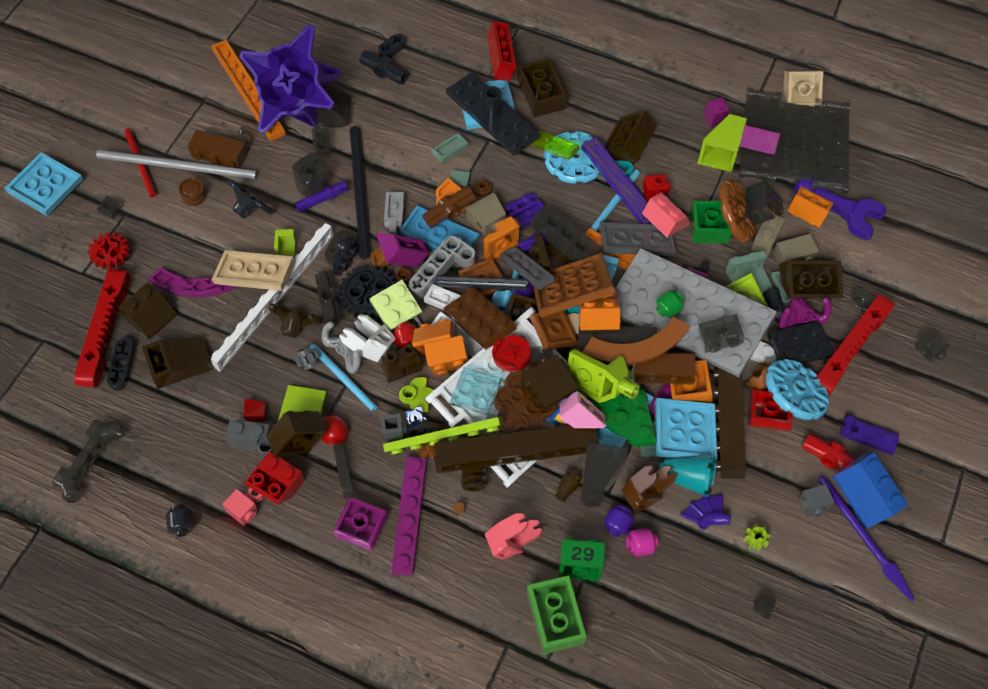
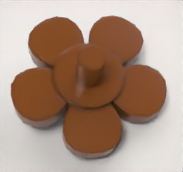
(426, 450)

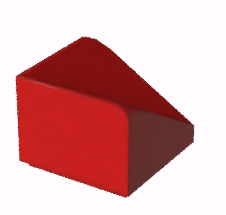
(254, 410)

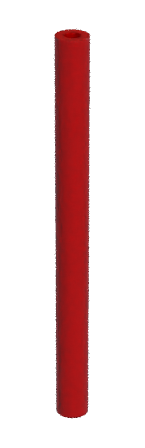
(143, 171)

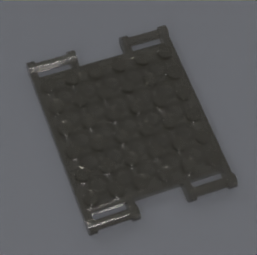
(810, 142)

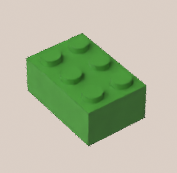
(556, 615)

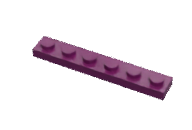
(409, 517)

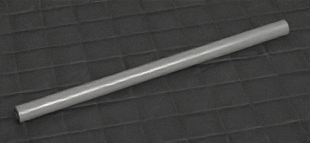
(176, 164)

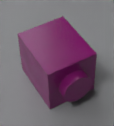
(716, 112)

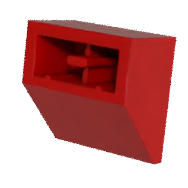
(275, 479)

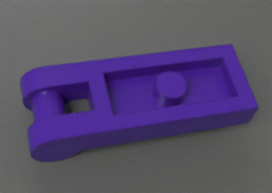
(869, 435)

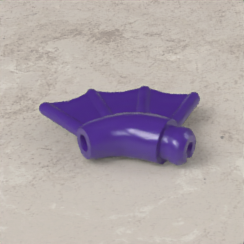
(707, 512)

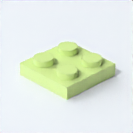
(395, 305)

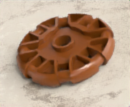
(734, 209)

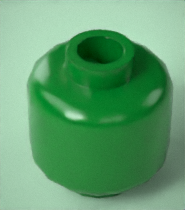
(670, 304)

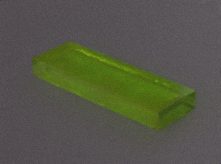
(556, 145)

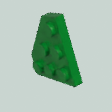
(628, 418)

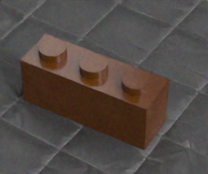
(217, 149)
(667, 369)

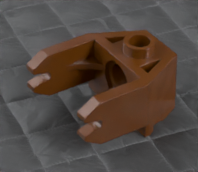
(646, 489)

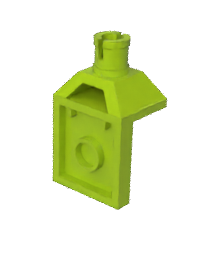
(599, 380)

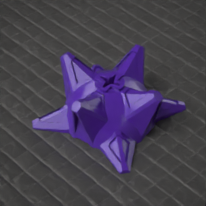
(290, 81)

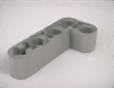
(439, 269)

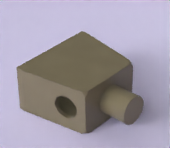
(485, 214)

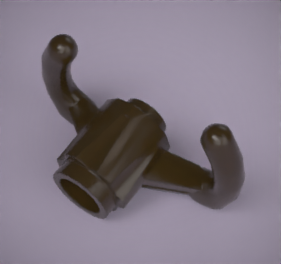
(293, 321)

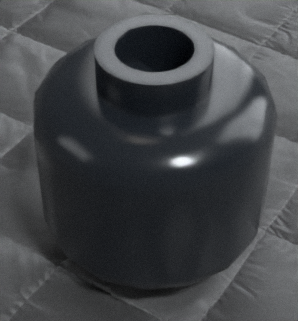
(179, 520)

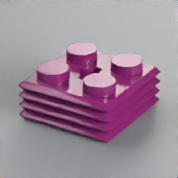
(356, 512)

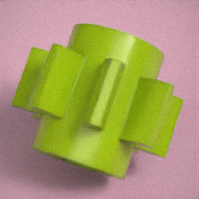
(762, 540)

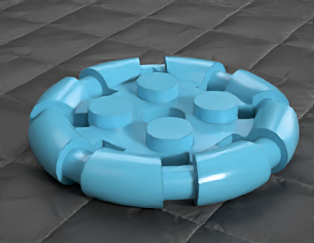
(573, 165)
(800, 393)

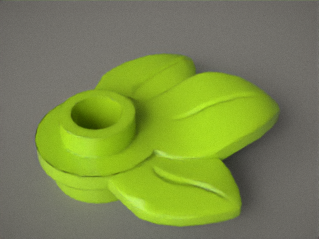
(419, 392)

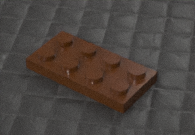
(480, 318)

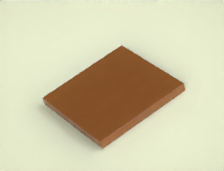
(575, 285)

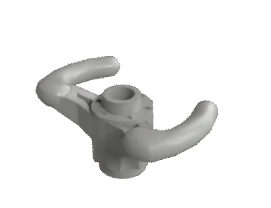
(351, 357)

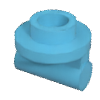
(501, 299)

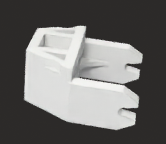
(379, 338)

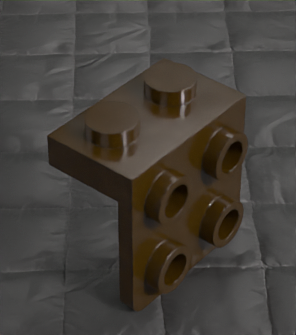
(548, 255)

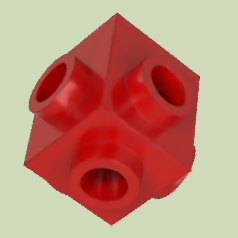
(655, 185)

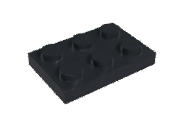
(801, 343)

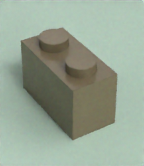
(768, 235)
(798, 248)

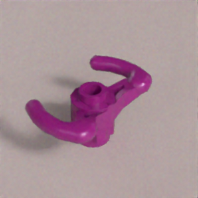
(803, 313)

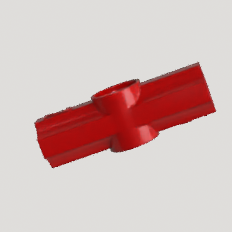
(830, 454)

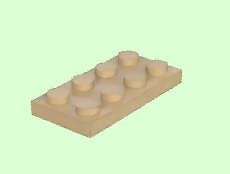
(253, 270)

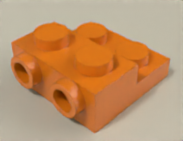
(504, 237)

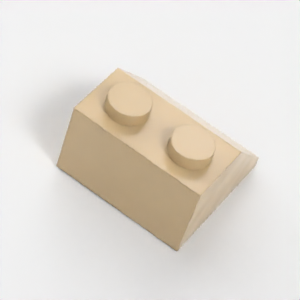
(803, 86)

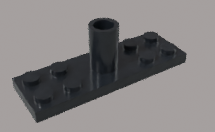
(493, 113)

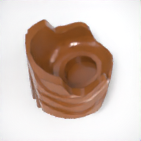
(758, 378)

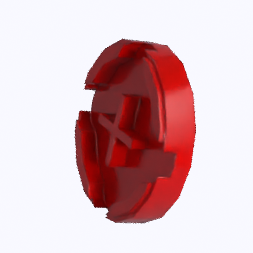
(511, 353)

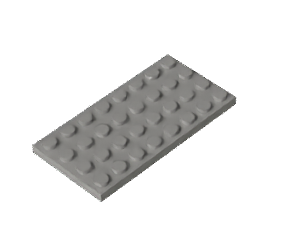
(704, 301)

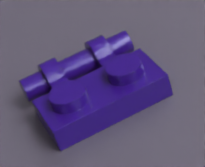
(525, 214)

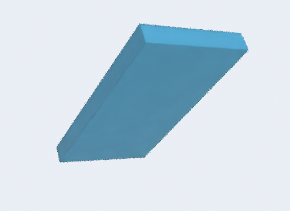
(417, 228)

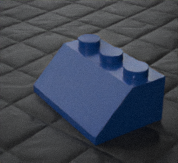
(870, 490)

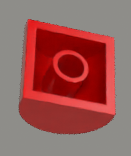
(766, 413)

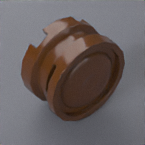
(192, 191)

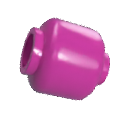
(641, 542)

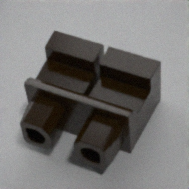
(399, 362)

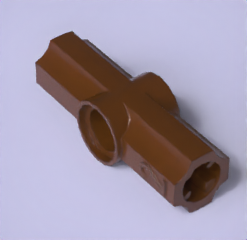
(449, 207)

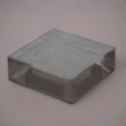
(110, 207)

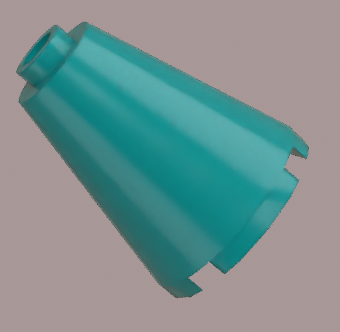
(693, 473)

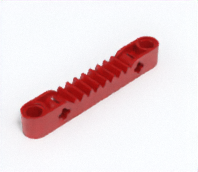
(112, 295)
(869, 322)

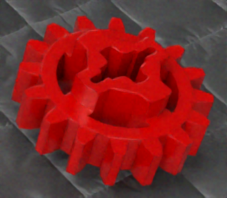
(108, 251)

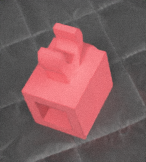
(242, 506)

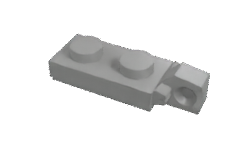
(394, 211)

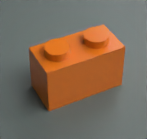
(810, 207)

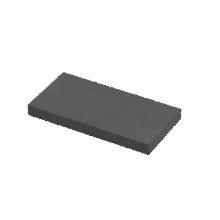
(631, 237)

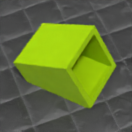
(722, 144)

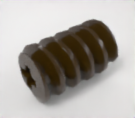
(473, 479)

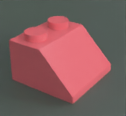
(665, 215)

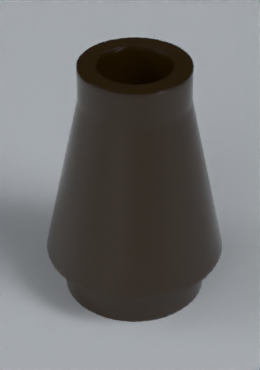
(568, 484)

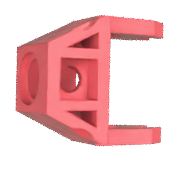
(510, 535)

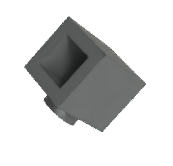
(392, 428)
(816, 500)

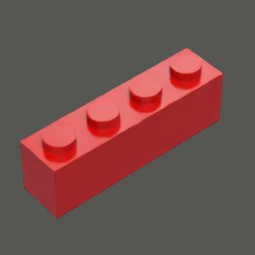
(501, 51)

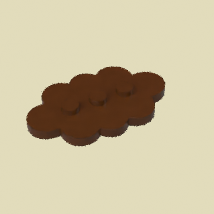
(516, 405)

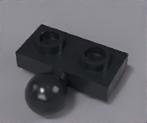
(347, 250)

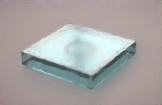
(475, 391)

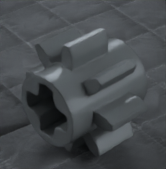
(307, 357)

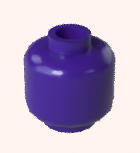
(618, 521)

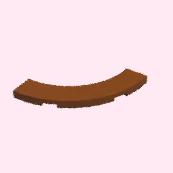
(639, 351)

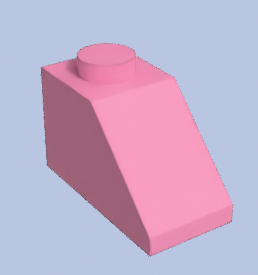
(581, 412)

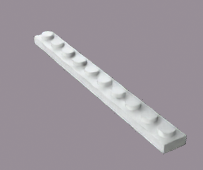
(259, 312)

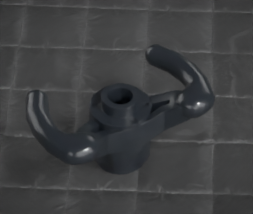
(246, 202)

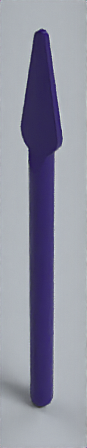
(889, 569)

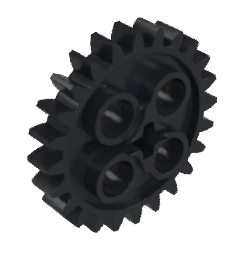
(354, 285)

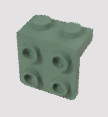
(751, 263)

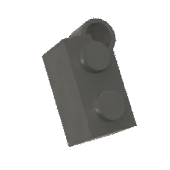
(248, 436)

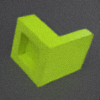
(285, 242)

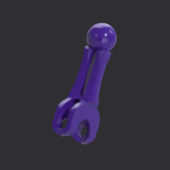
(849, 210)

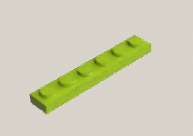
(452, 434)

